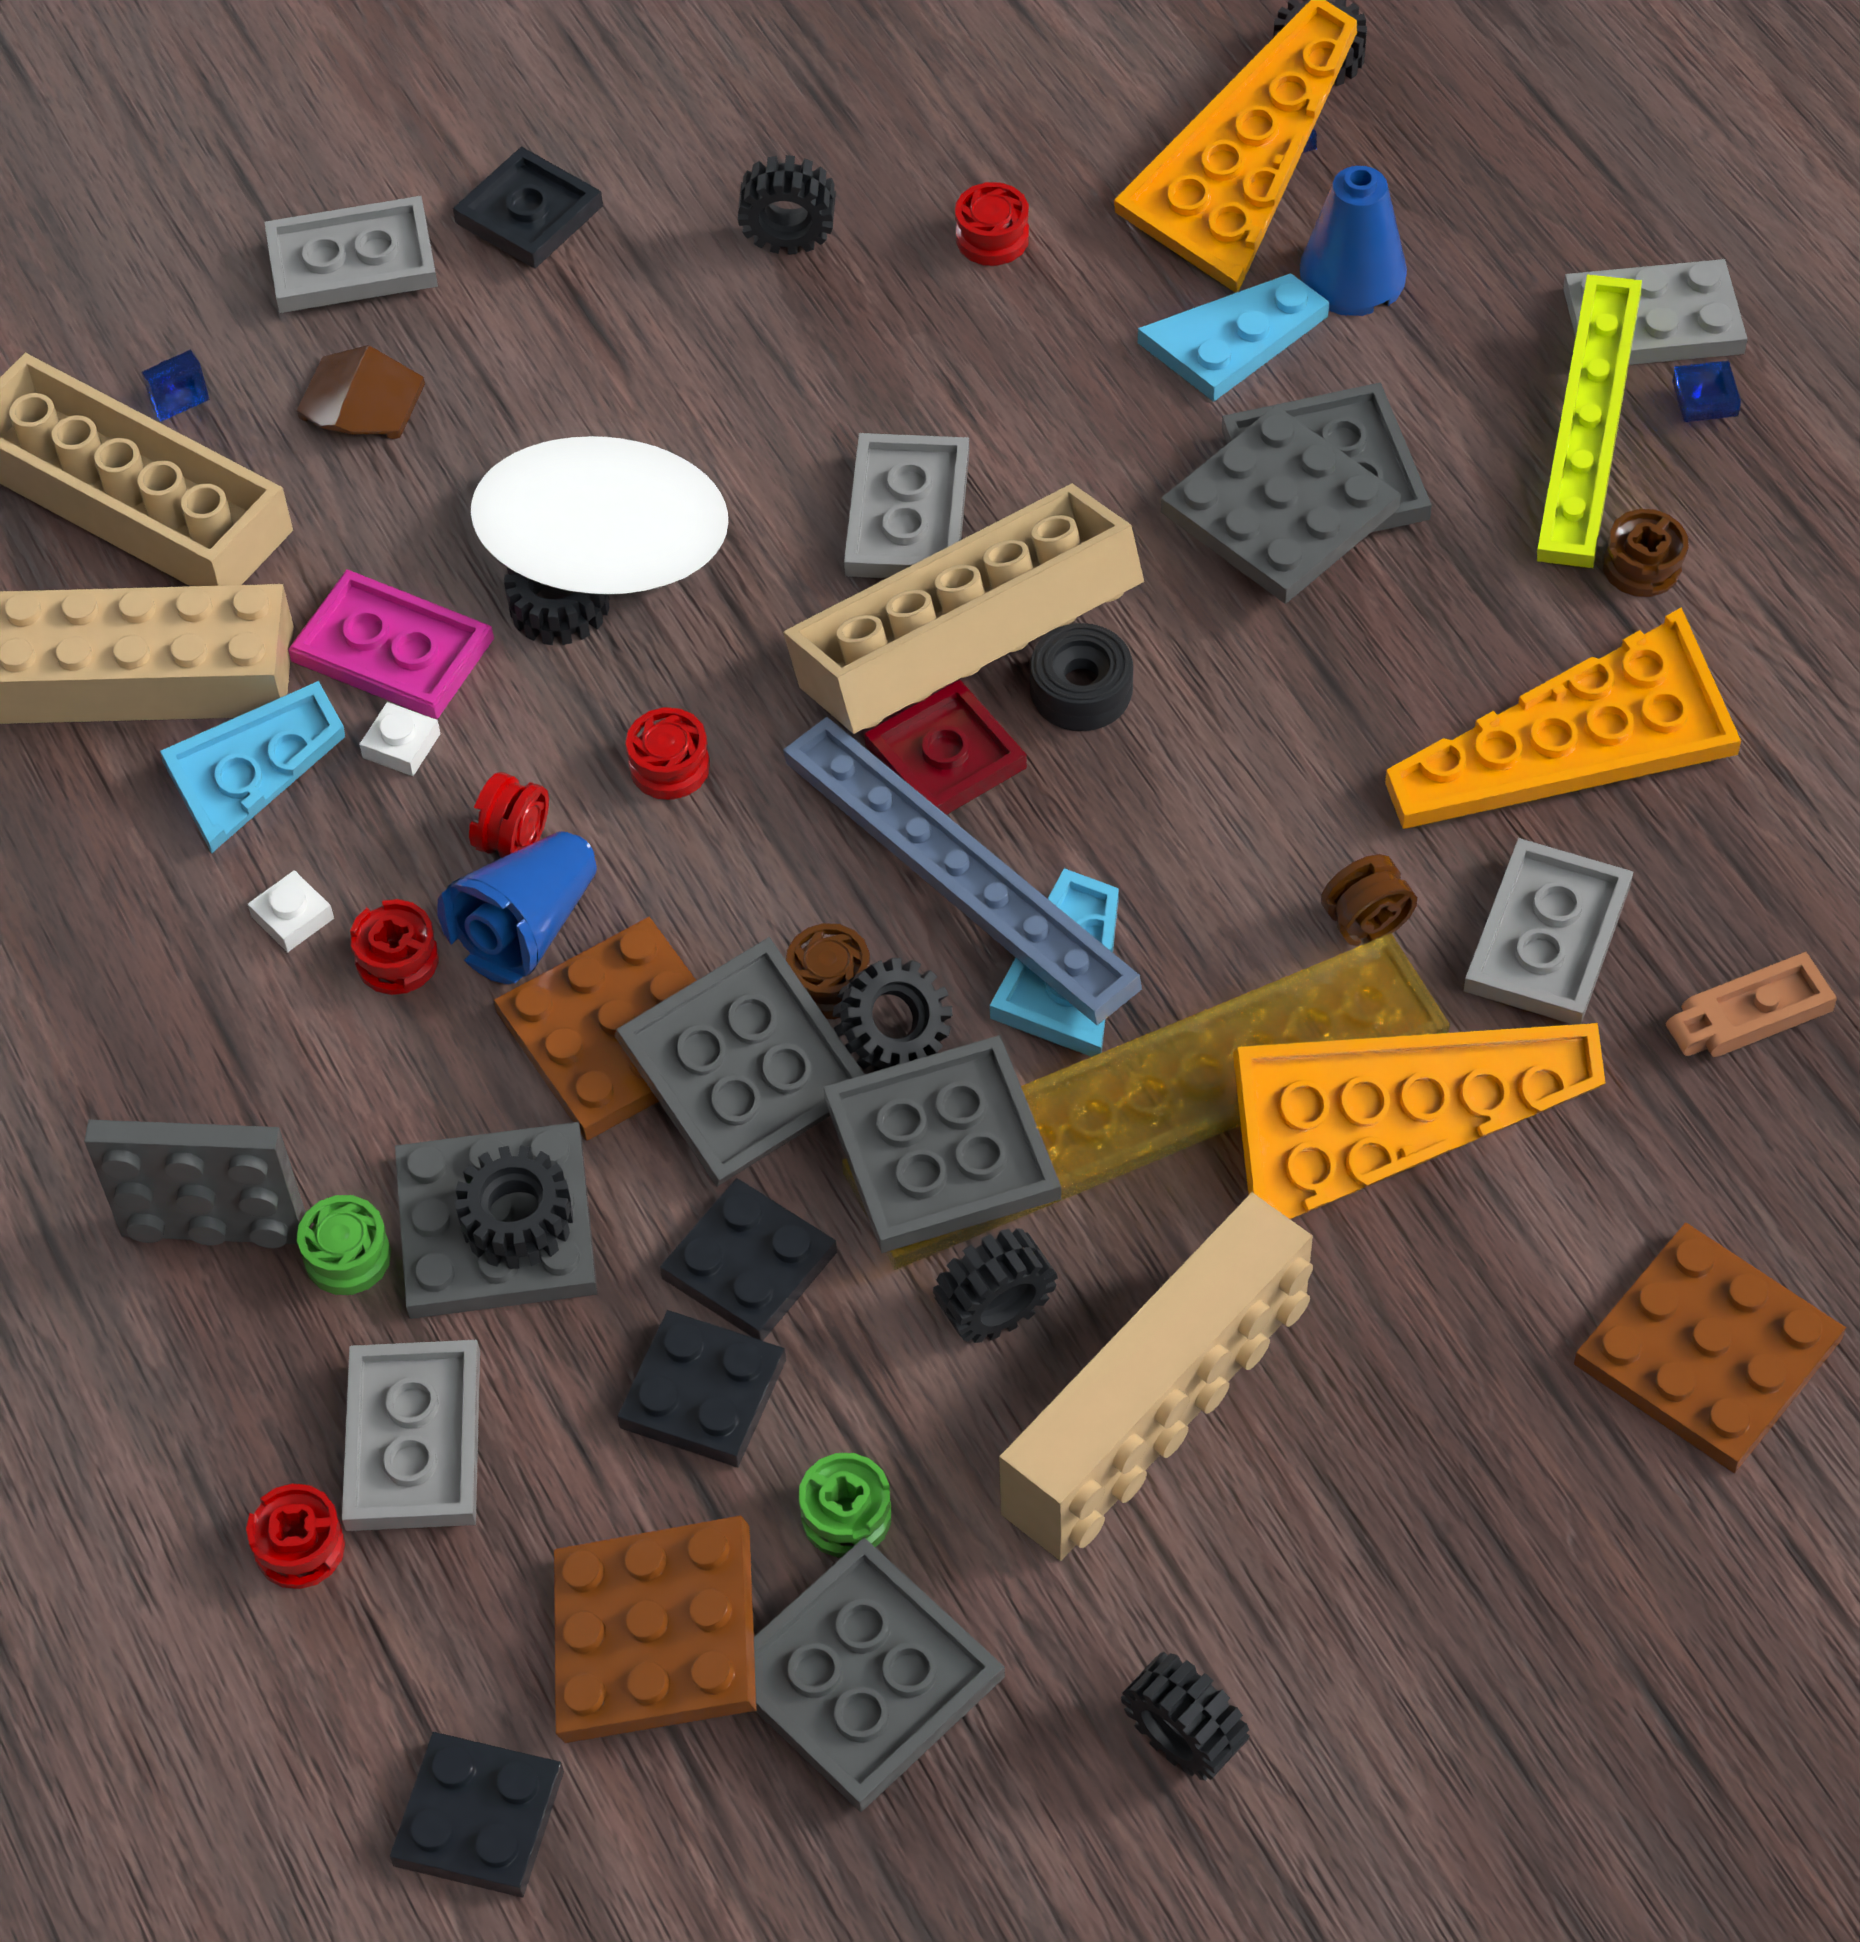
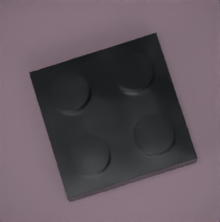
(528, 207)
(748, 1259)
(702, 1388)
(477, 1814)

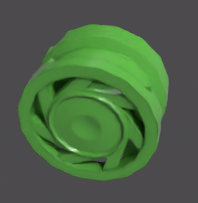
(345, 1246)
(844, 1502)

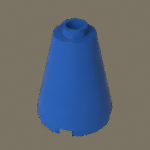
(1355, 245)
(517, 905)

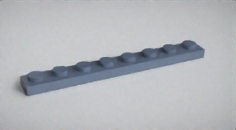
(964, 871)

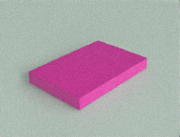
(391, 644)

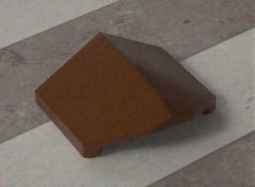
(361, 393)

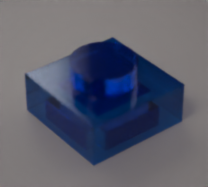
(175, 385)
(1706, 391)

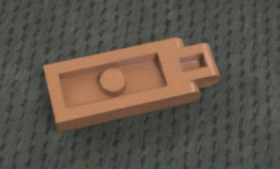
(1752, 1007)

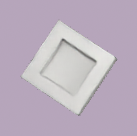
(400, 739)
(290, 911)

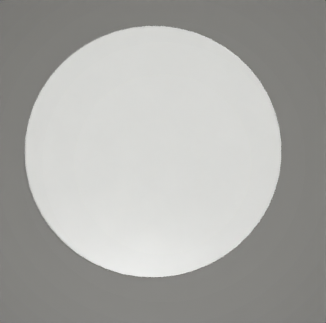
(599, 515)

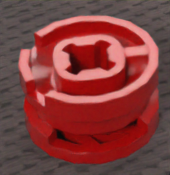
(991, 224)
(668, 756)
(508, 815)
(395, 946)
(296, 1534)

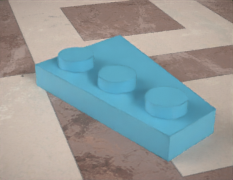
(1236, 334)
(251, 759)
(1032, 1004)

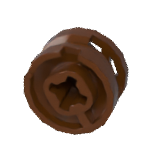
(1644, 552)
(1368, 899)
(827, 962)

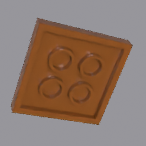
(571, 1019)
(1709, 1347)
(654, 1630)

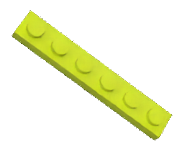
(1589, 421)

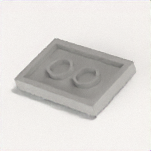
(350, 254)
(1681, 311)
(904, 501)
(1548, 932)
(411, 1435)

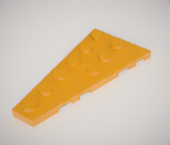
(1230, 165)
(1588, 727)
(1362, 1110)

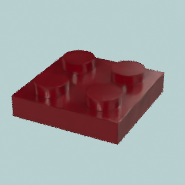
(947, 748)

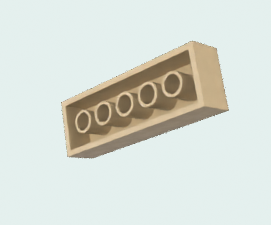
(134, 479)
(964, 607)
(142, 653)
(1156, 1378)

